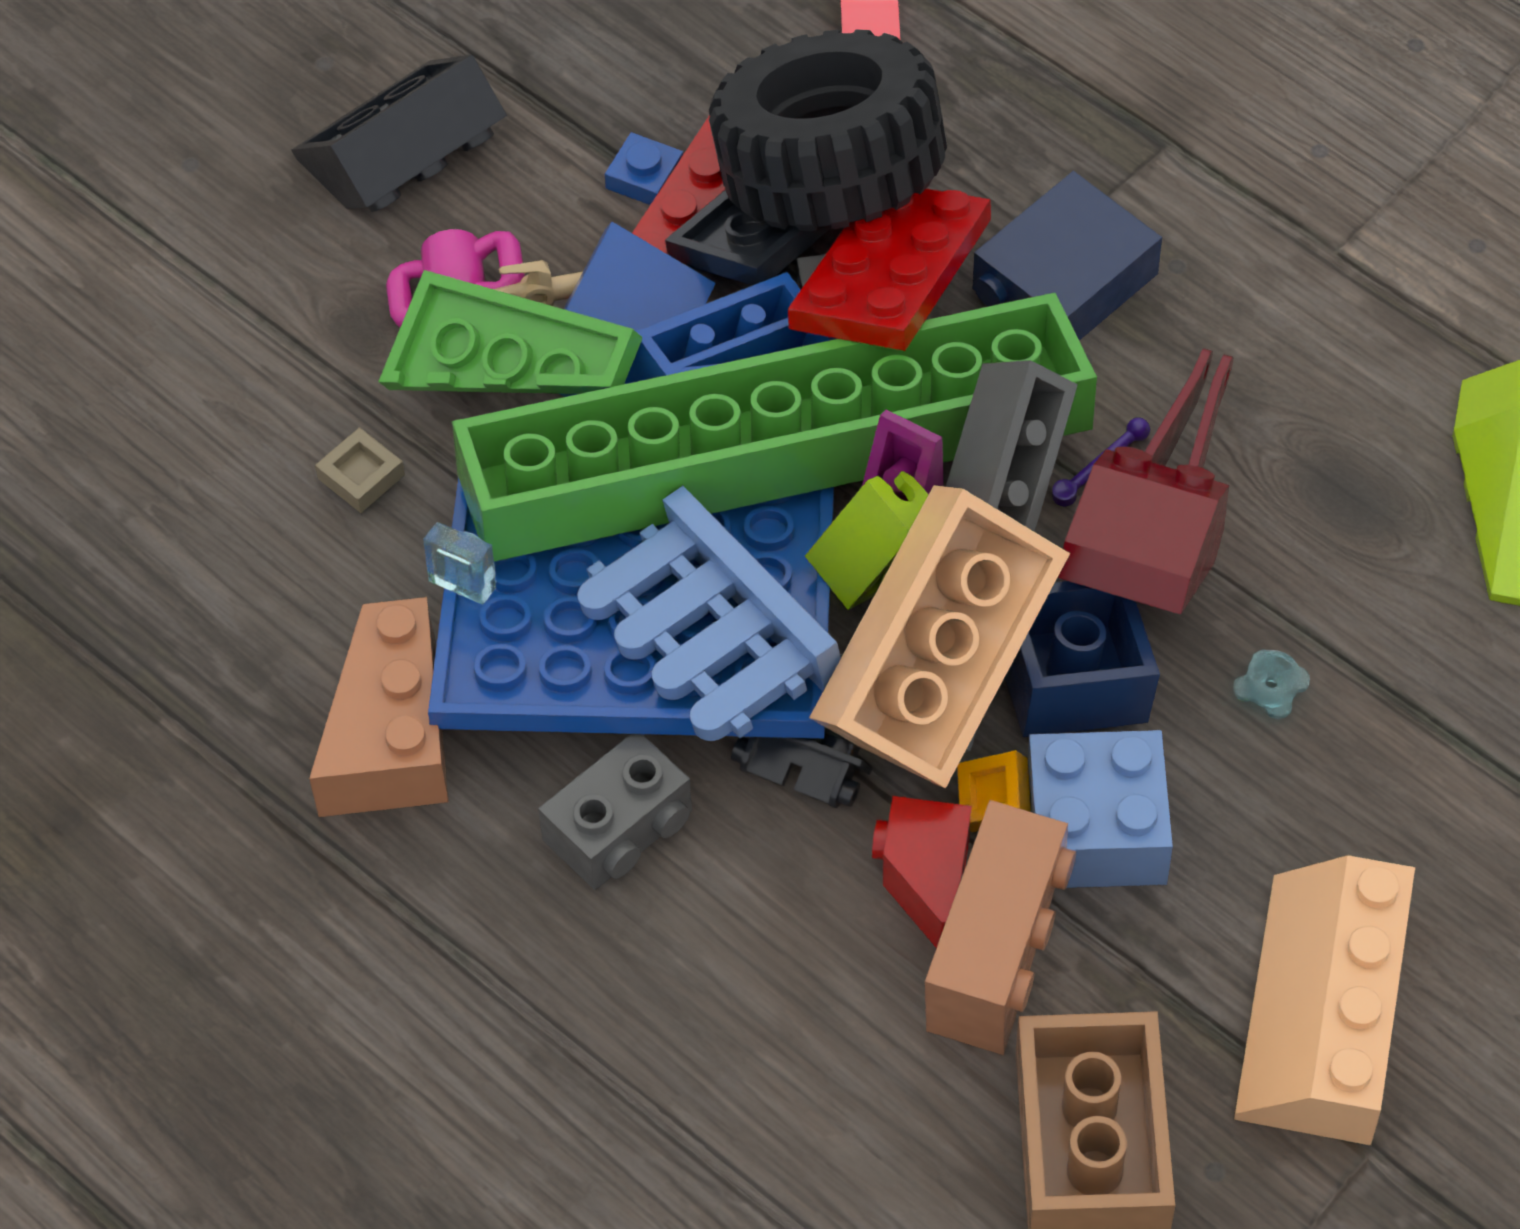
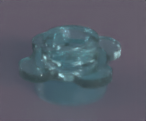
(1274, 667)

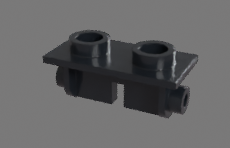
(825, 765)

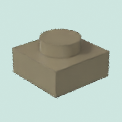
(360, 470)

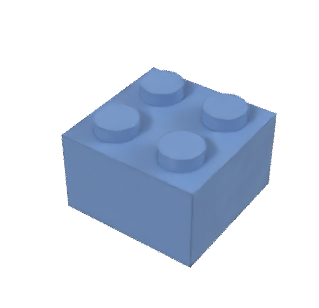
(1113, 800)

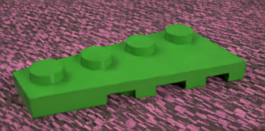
(499, 342)

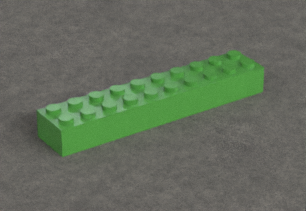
(741, 427)

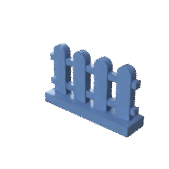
(723, 574)

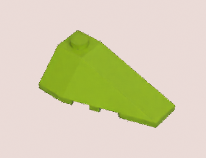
(1489, 448)

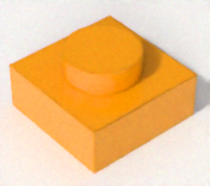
(994, 778)

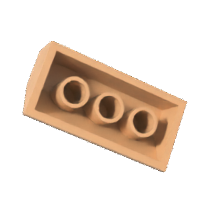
(940, 634)
(1326, 998)

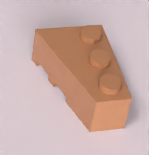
(996, 926)

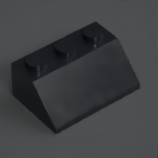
(403, 133)

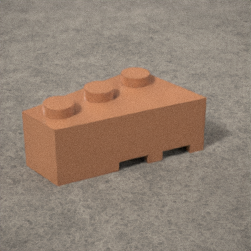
(378, 730)

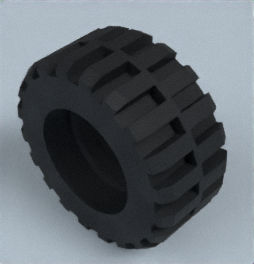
(828, 129)

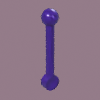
(1065, 491)

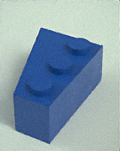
(722, 331)

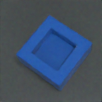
(641, 168)

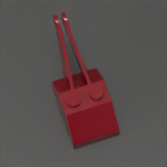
(1151, 526)

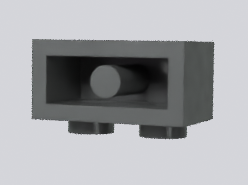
(616, 810)

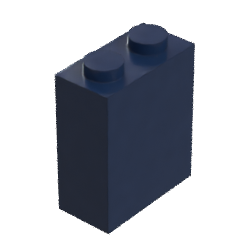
(1071, 246)

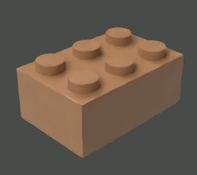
(1094, 1122)

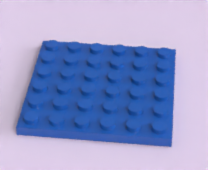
(546, 667)

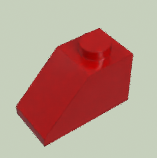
(923, 858)

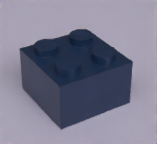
(1083, 664)

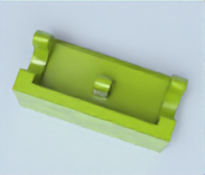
(866, 538)

